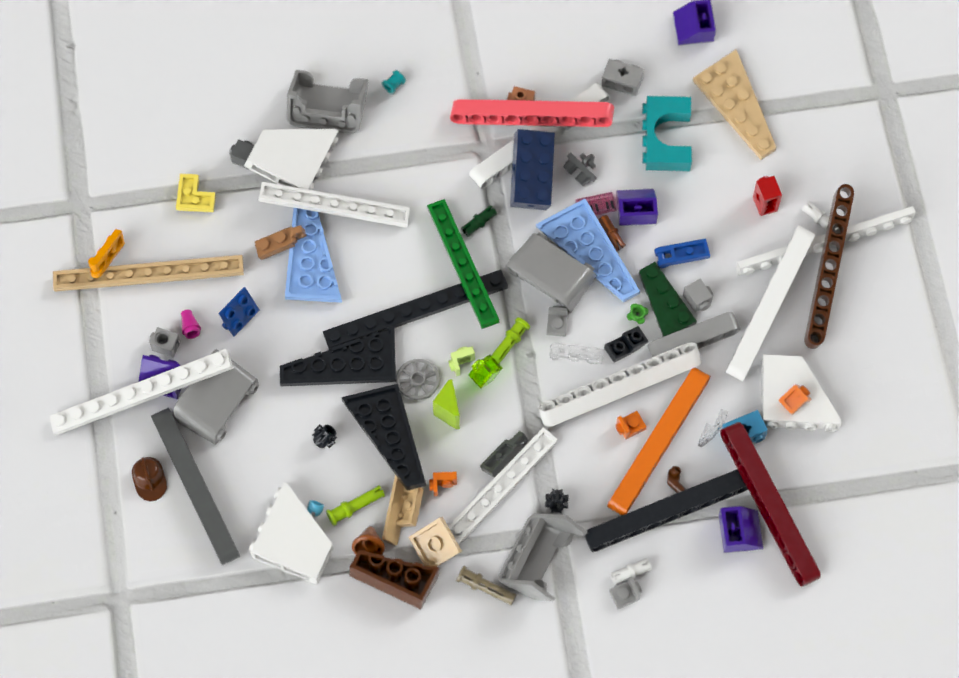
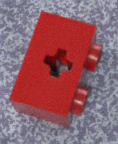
(767, 195)

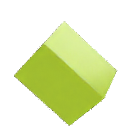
(446, 406)

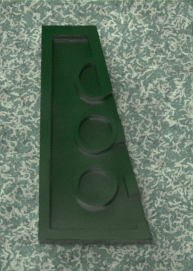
(667, 305)

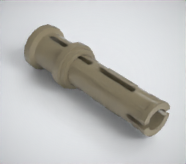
(474, 580)

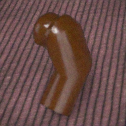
(673, 479)

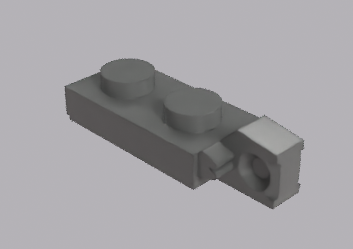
(504, 454)

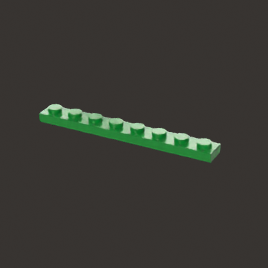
(463, 264)

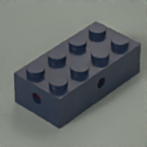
(532, 169)

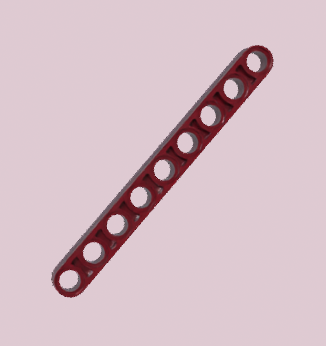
(770, 504)

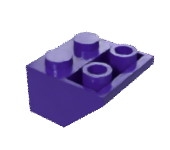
(694, 23)
(637, 207)
(153, 365)
(740, 529)

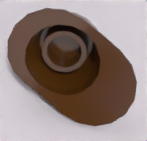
(149, 479)

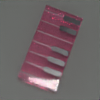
(600, 203)

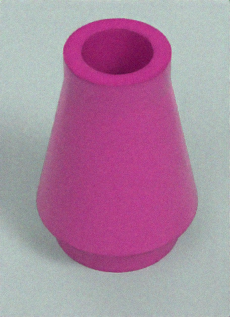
(190, 326)

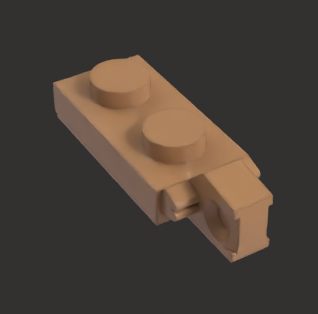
(279, 241)

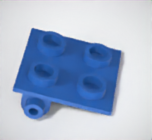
(238, 312)

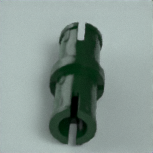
(479, 220)

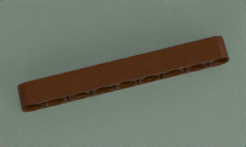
(825, 274)

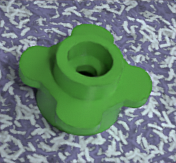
(636, 308)

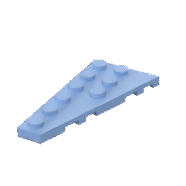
(584, 239)
(309, 263)

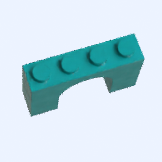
(659, 155)

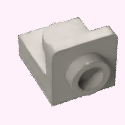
(557, 321)
(626, 593)

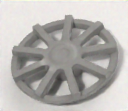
(418, 379)

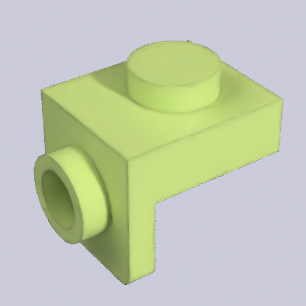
(459, 357)

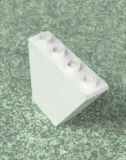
(291, 155)
(778, 376)
(292, 538)

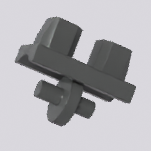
(573, 163)

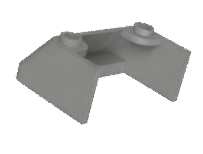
(534, 552)

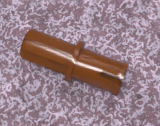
(611, 232)

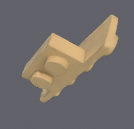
(402, 510)

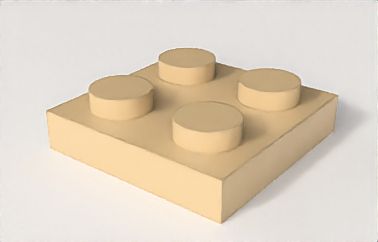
(435, 543)

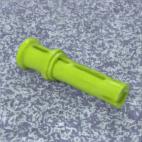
(512, 336)
(347, 509)

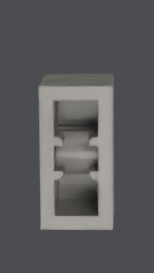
(622, 77)

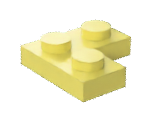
(190, 199)

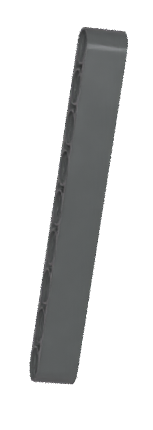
(195, 486)

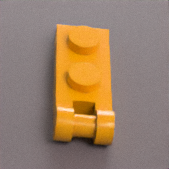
(106, 254)

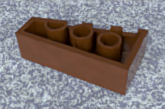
(395, 577)

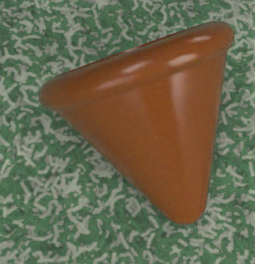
(368, 542)

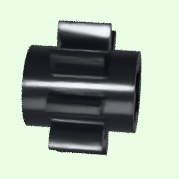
(324, 436)
(556, 501)

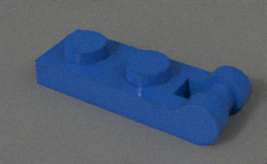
(682, 253)

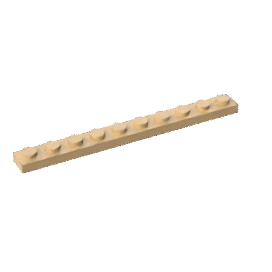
(150, 273)

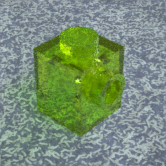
(484, 371)

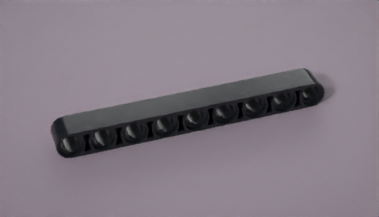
(665, 510)

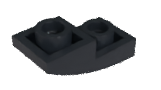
(626, 344)

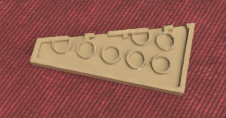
(732, 95)

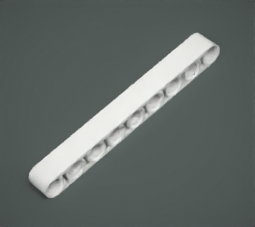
(501, 161)
(770, 303)
(619, 384)

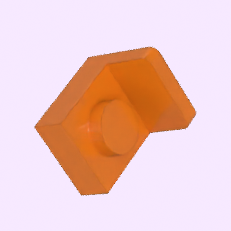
(795, 398)
(630, 425)
(442, 479)

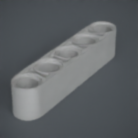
(701, 334)

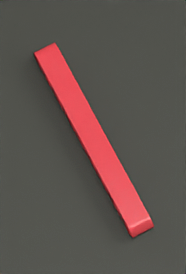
(532, 113)

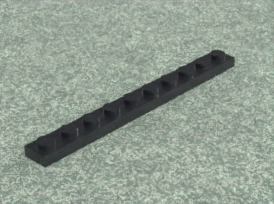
(409, 311)

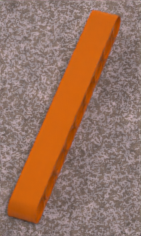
(658, 441)

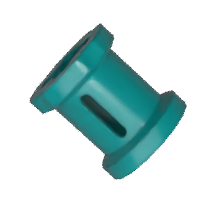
(393, 82)

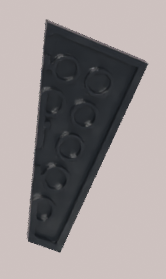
(349, 363)
(386, 424)

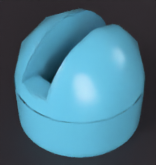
(314, 506)

